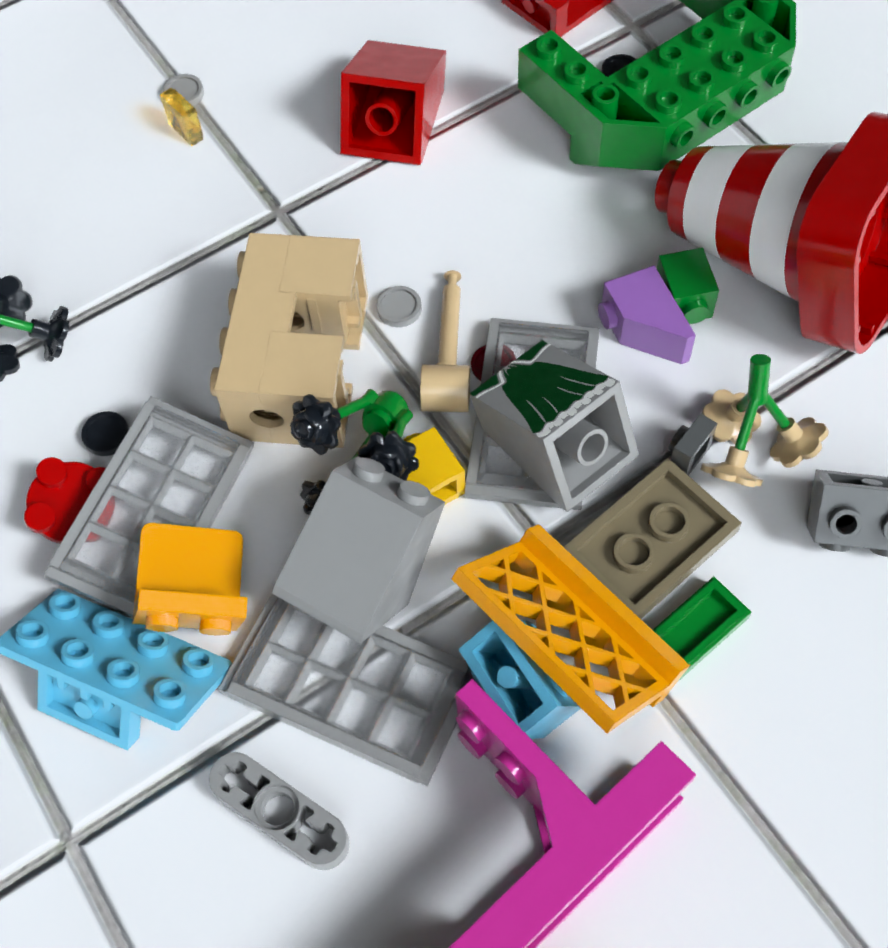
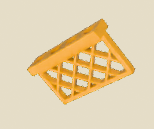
(597, 621)

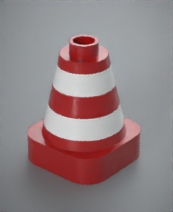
(797, 221)

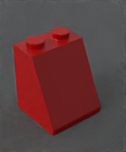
(391, 101)

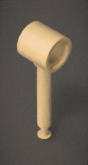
(446, 384)

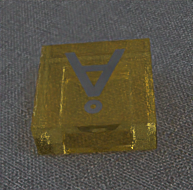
(182, 116)

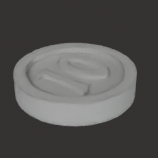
(188, 86)
(399, 306)

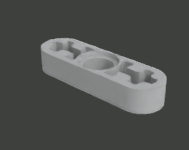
(256, 775)

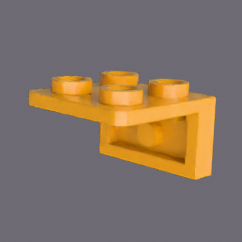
(189, 579)

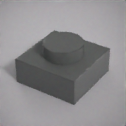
(692, 443)

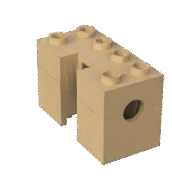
(287, 330)

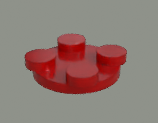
(58, 496)

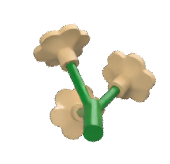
(739, 418)

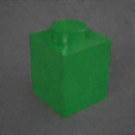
(690, 283)

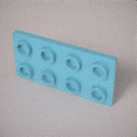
(110, 672)

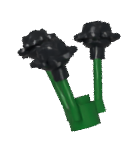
(384, 419)

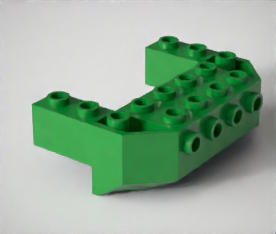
(672, 93)

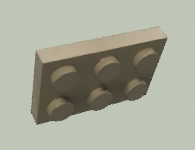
(654, 537)

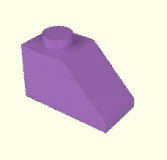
(646, 316)

